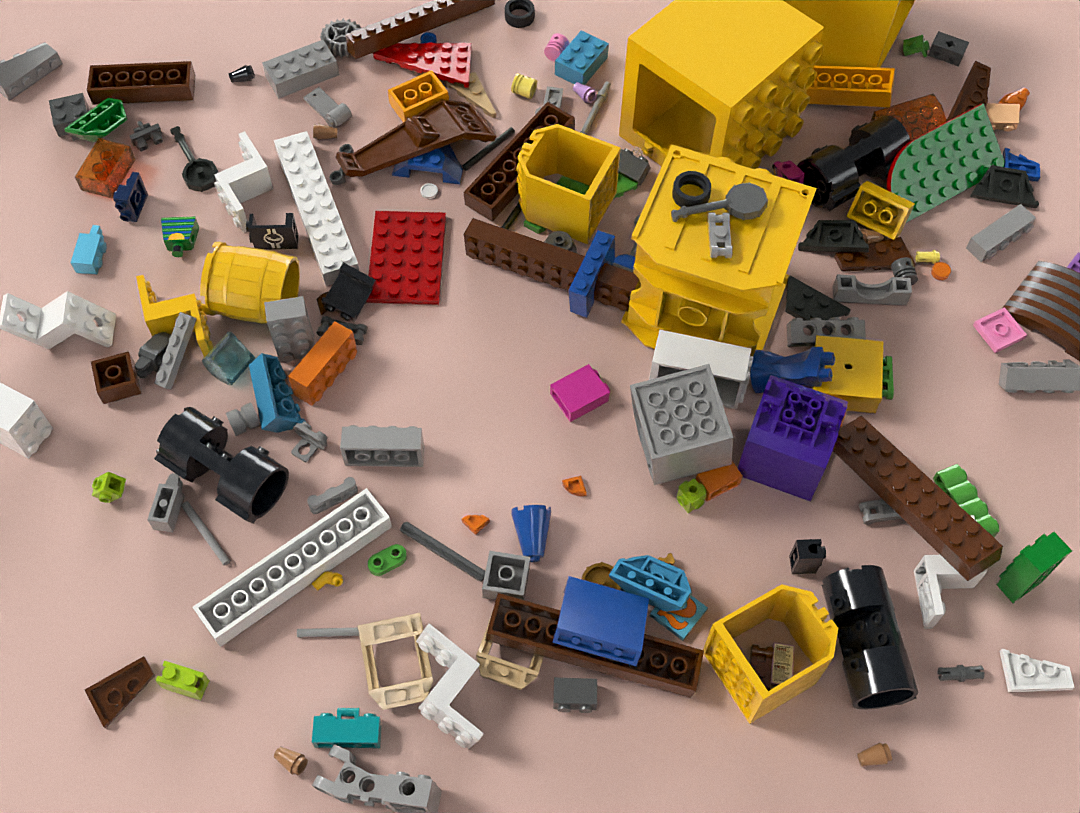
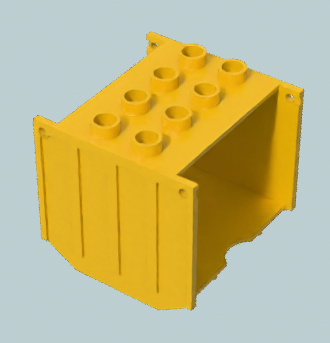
(704, 295)

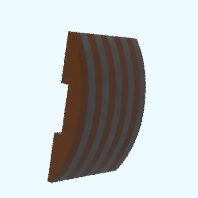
(1050, 304)

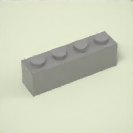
(1001, 233)

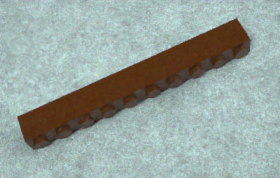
(409, 24)

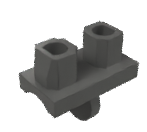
(144, 133)

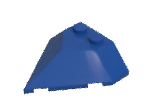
(438, 161)

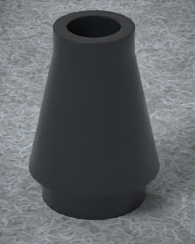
(244, 73)

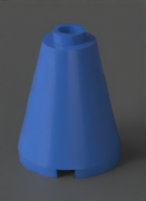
(532, 529)

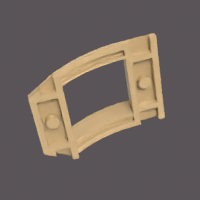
(388, 630)
(504, 671)

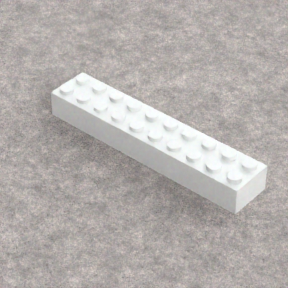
(315, 205)
(292, 567)

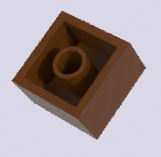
(115, 377)

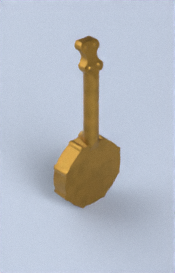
(599, 572)

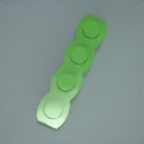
(955, 484)

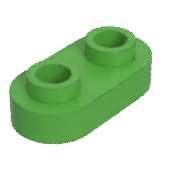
(387, 560)

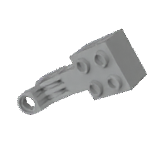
(396, 791)

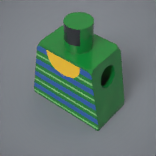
(179, 234)

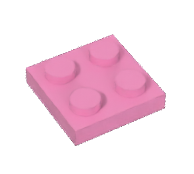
(999, 330)

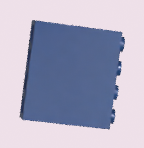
(602, 621)

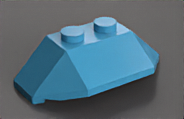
(653, 579)

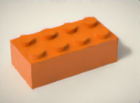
(323, 363)

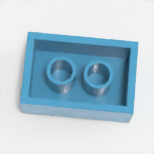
(581, 58)

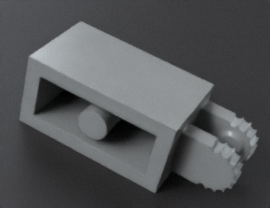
(167, 504)

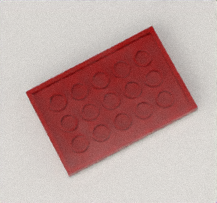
(407, 257)

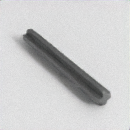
(443, 551)

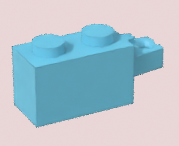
(89, 251)

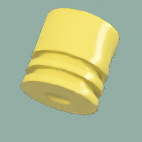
(524, 86)

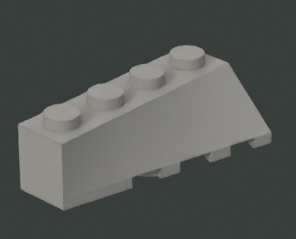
(27, 69)
(1040, 376)

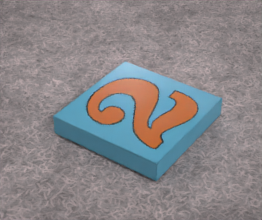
(680, 621)

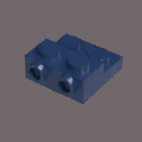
(130, 198)

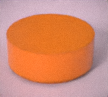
(941, 271)

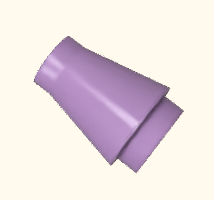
(585, 92)

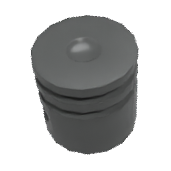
(902, 270)

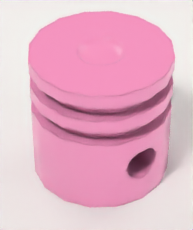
(556, 47)

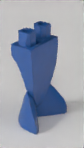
(801, 368)

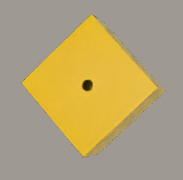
(855, 373)

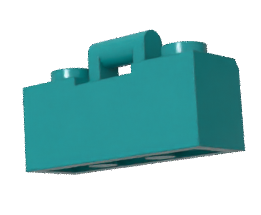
(347, 733)

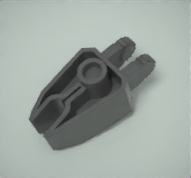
(151, 354)

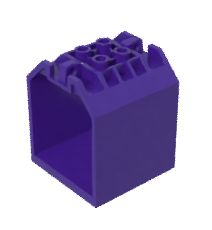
(792, 437)

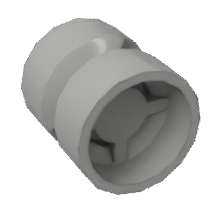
(241, 419)

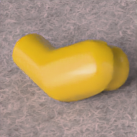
(328, 577)

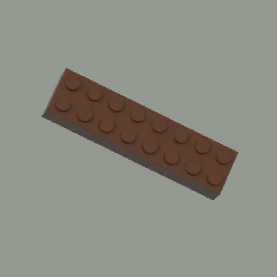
(497, 182)

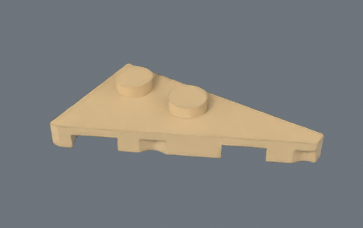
(474, 94)

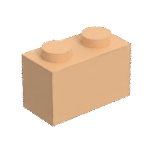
(1003, 116)

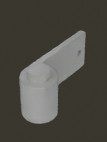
(328, 108)

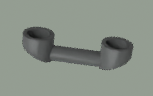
(337, 177)

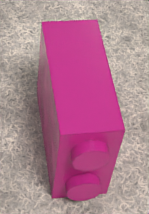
(580, 392)

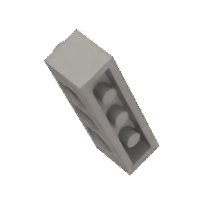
(797, 337)

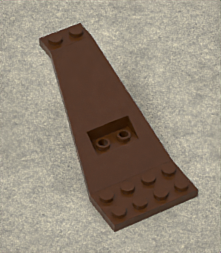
(426, 131)

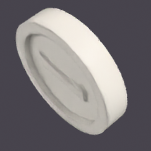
(429, 191)

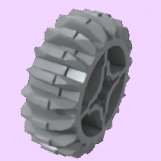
(337, 32)

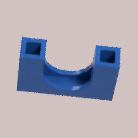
(582, 288)

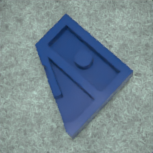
(1022, 163)

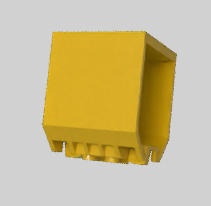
(576, 157)
(805, 624)

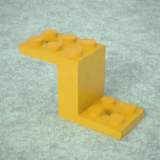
(163, 315)

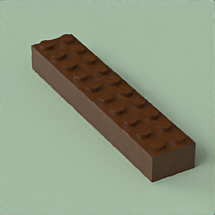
(545, 262)
(917, 499)
(532, 630)

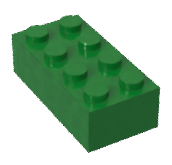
(1033, 566)

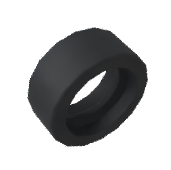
(519, 21)
(693, 178)

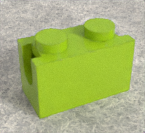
(182, 680)

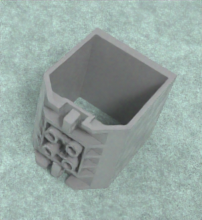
(682, 424)

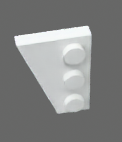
(1032, 675)

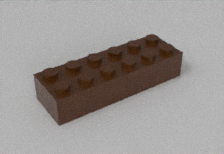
(142, 82)

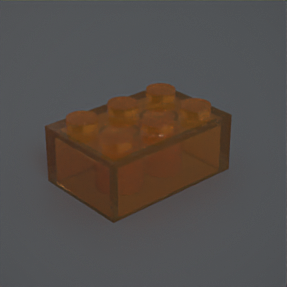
(105, 168)

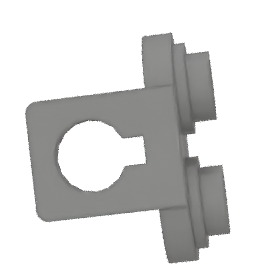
(316, 441)

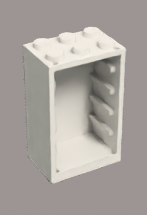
(728, 362)
(21, 422)

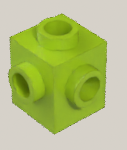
(108, 487)
(691, 495)

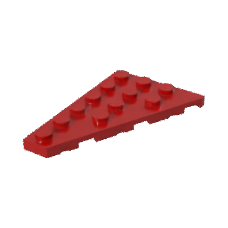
(447, 60)

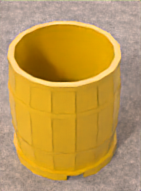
(243, 278)

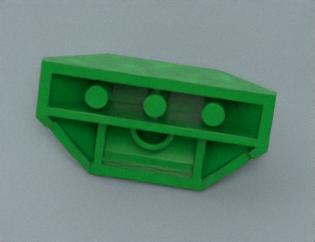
(99, 121)

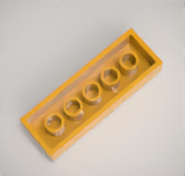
(852, 86)

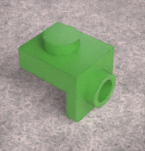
(916, 45)

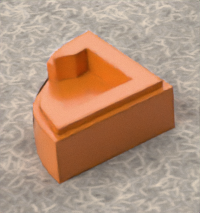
(575, 486)
(475, 522)

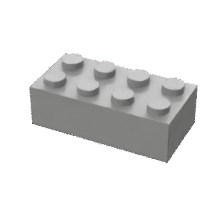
(300, 68)
(289, 328)
(382, 446)

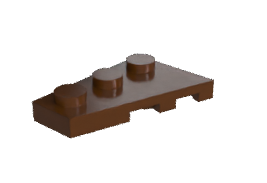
(119, 689)

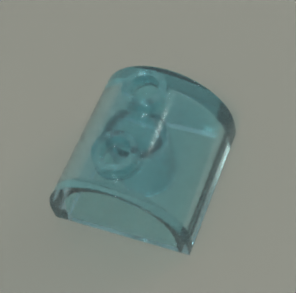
(228, 359)

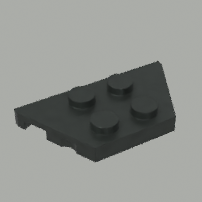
(1005, 186)
(834, 237)
(809, 303)

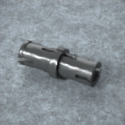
(961, 673)

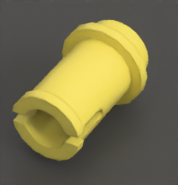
(927, 257)

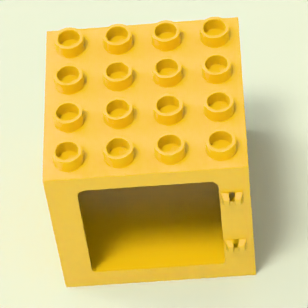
(719, 78)

